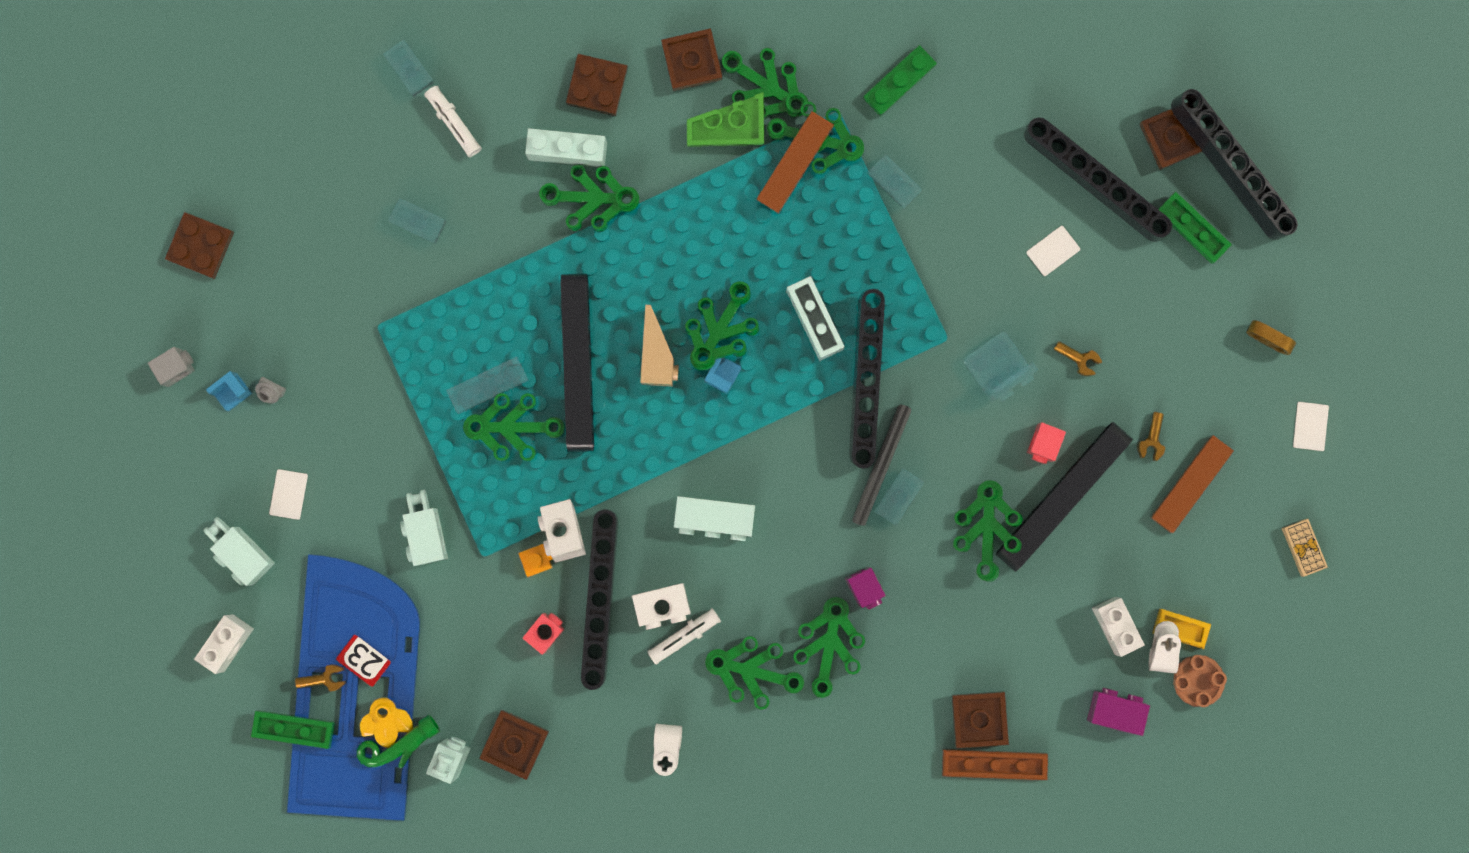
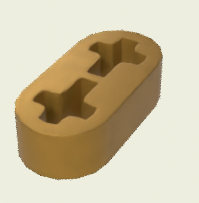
(1271, 337)

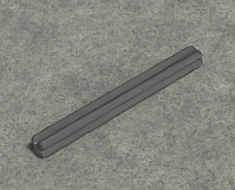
(881, 465)

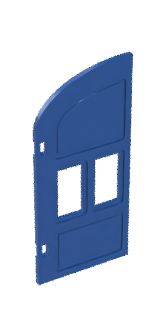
(341, 603)

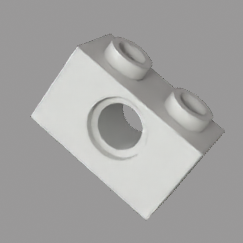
(571, 543)
(645, 606)
(1118, 626)
(223, 644)

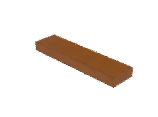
(795, 162)
(1192, 484)
(994, 764)

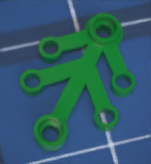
(768, 86)
(837, 144)
(593, 198)
(720, 330)
(509, 427)
(988, 526)
(829, 642)
(749, 671)

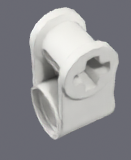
(1165, 648)
(666, 743)

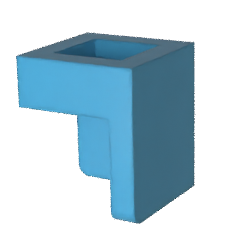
(723, 375)
(229, 390)

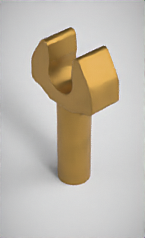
(1079, 358)
(1152, 439)
(321, 679)

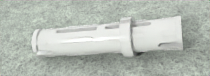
(447, 113)
(710, 618)

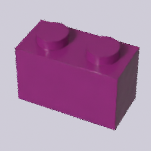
(865, 588)
(1118, 712)

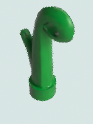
(405, 746)

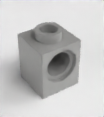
(172, 366)

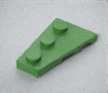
(730, 126)

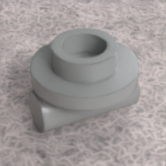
(269, 391)

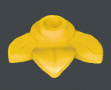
(385, 726)

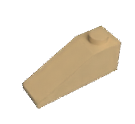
(657, 360)

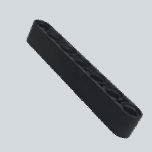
(1222, 161)
(1110, 181)
(577, 362)
(872, 390)
(1065, 495)
(594, 611)

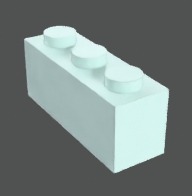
(566, 148)
(815, 318)
(714, 518)

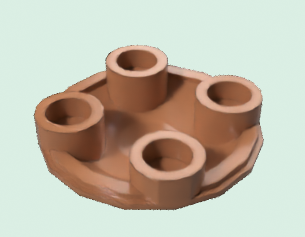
(1199, 681)

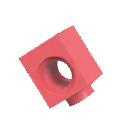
(1046, 443)
(536, 641)

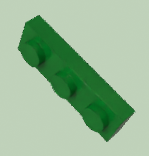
(900, 80)
(1195, 228)
(292, 729)

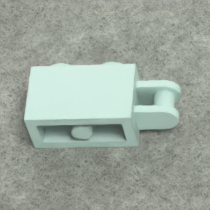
(423, 532)
(238, 553)
(448, 759)

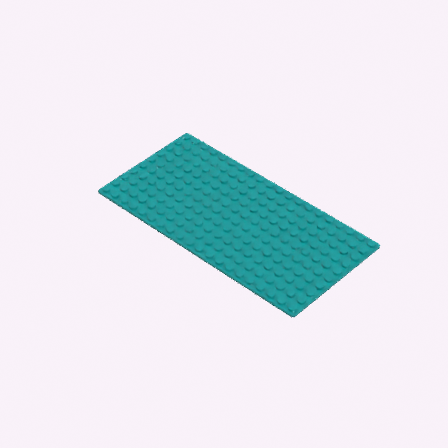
(668, 257)

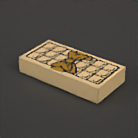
(1304, 547)

